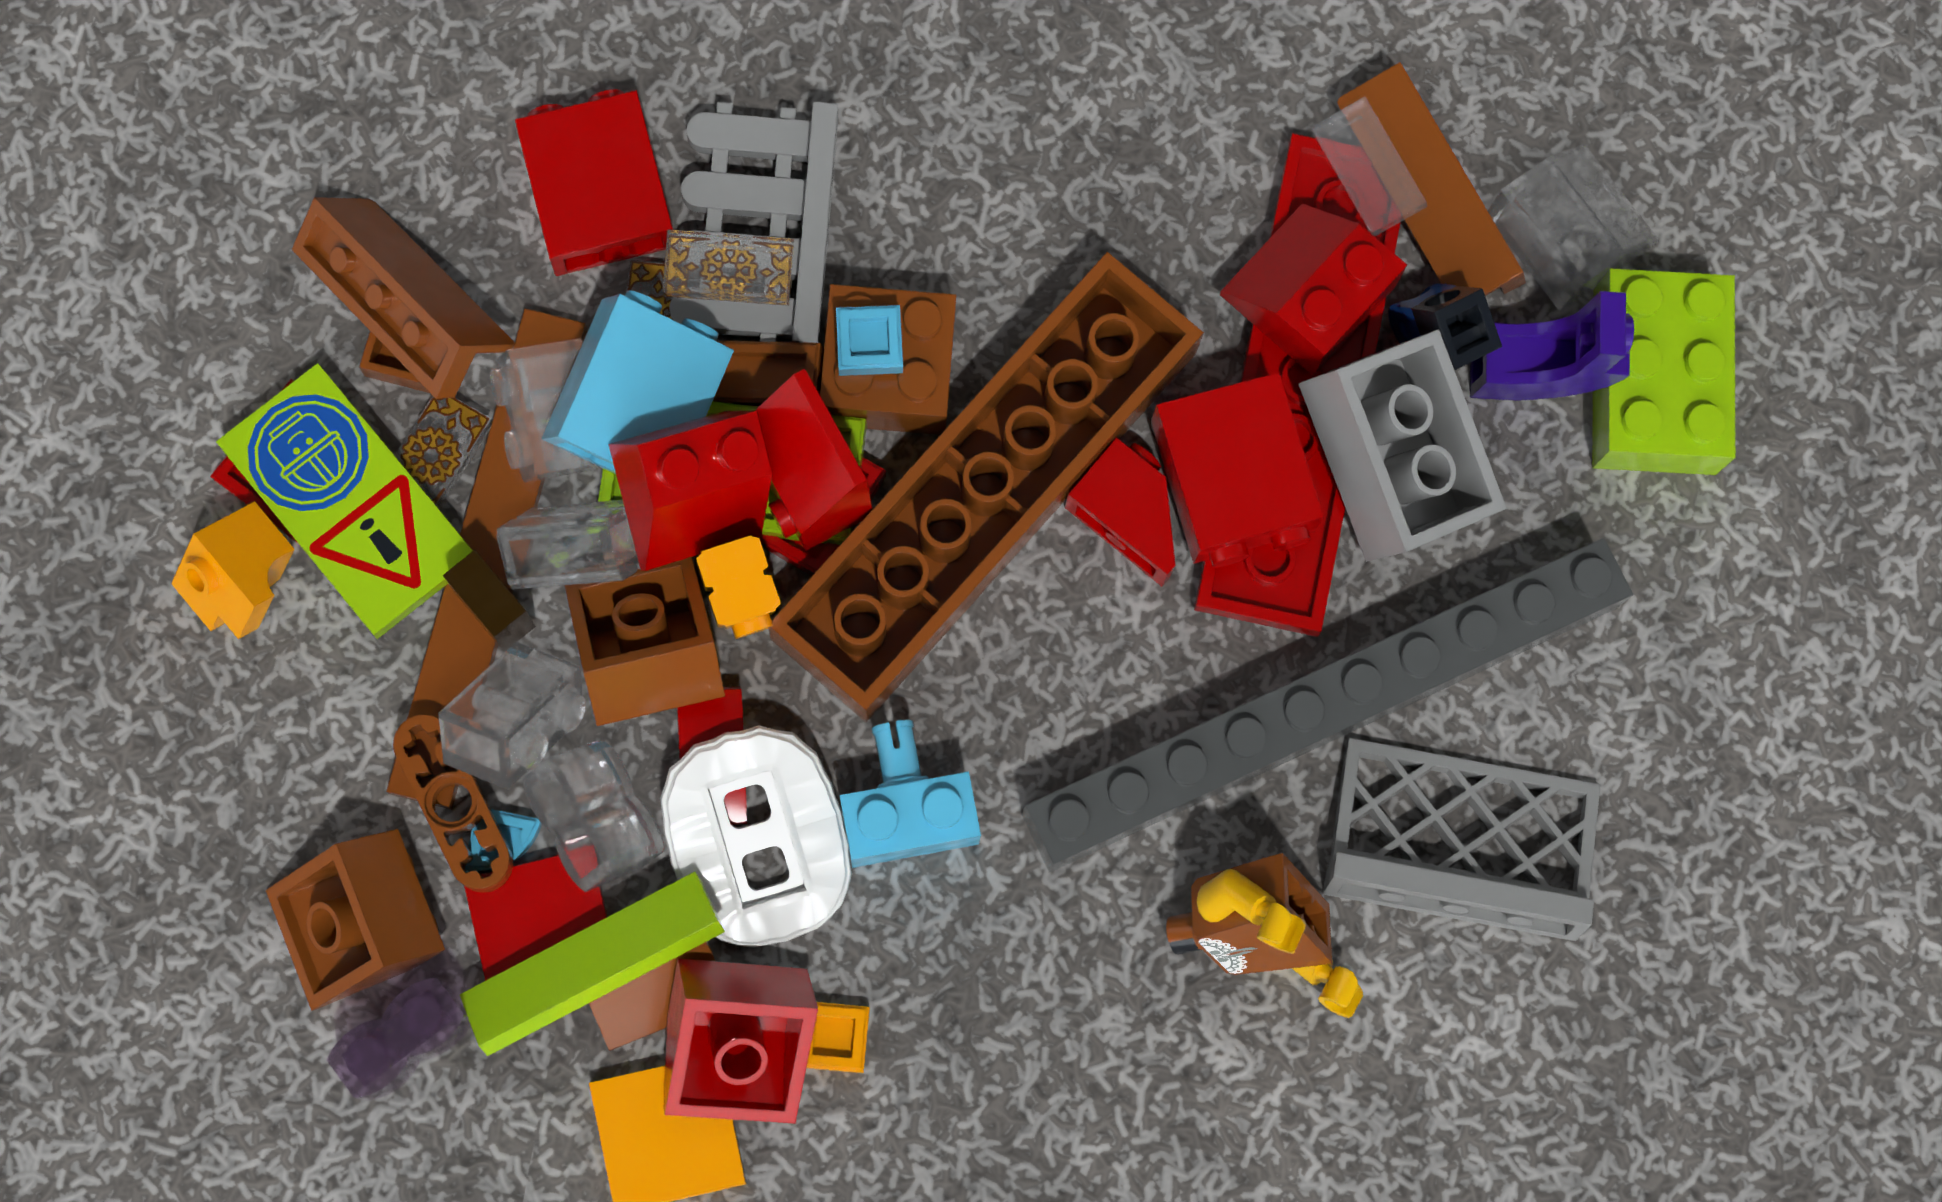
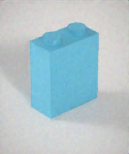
(635, 377)

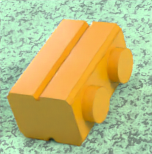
(740, 591)

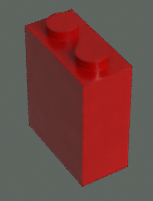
(594, 181)
(1237, 470)

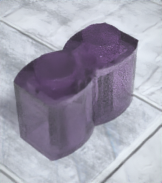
(387, 1051)

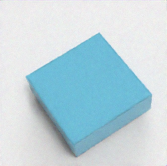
(869, 340)

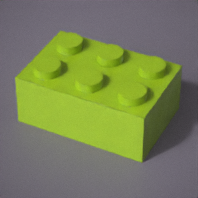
(1681, 384)

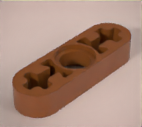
(458, 854)

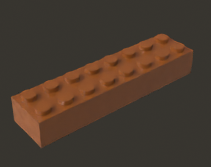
(985, 487)

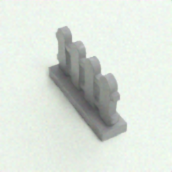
(766, 197)

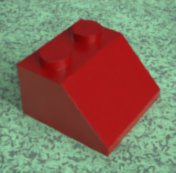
(1314, 284)
(811, 465)
(693, 485)
(738, 1041)

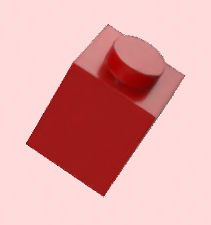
(1128, 507)

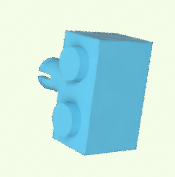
(908, 810)

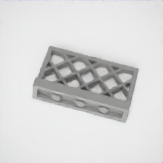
(1469, 892)

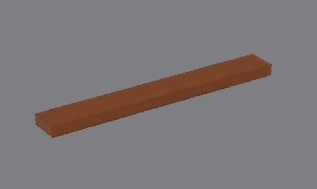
(458, 642)

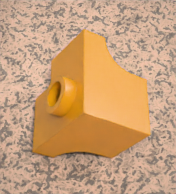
(232, 568)

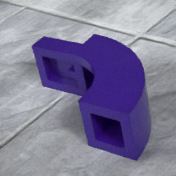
(1558, 355)

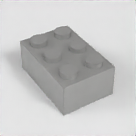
(1402, 446)

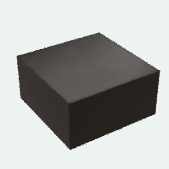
(489, 600)

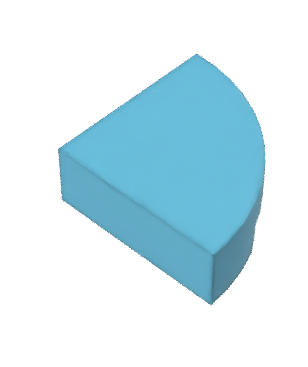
(518, 831)

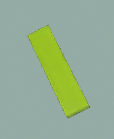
(591, 963)

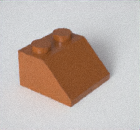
(354, 917)

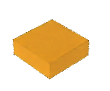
(839, 1038)

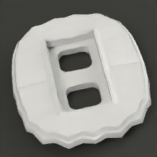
(802, 823)

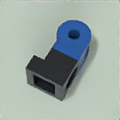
(1459, 315)

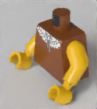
(1264, 921)

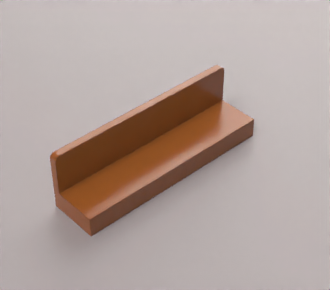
(1455, 225)
(397, 291)

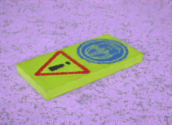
(346, 500)

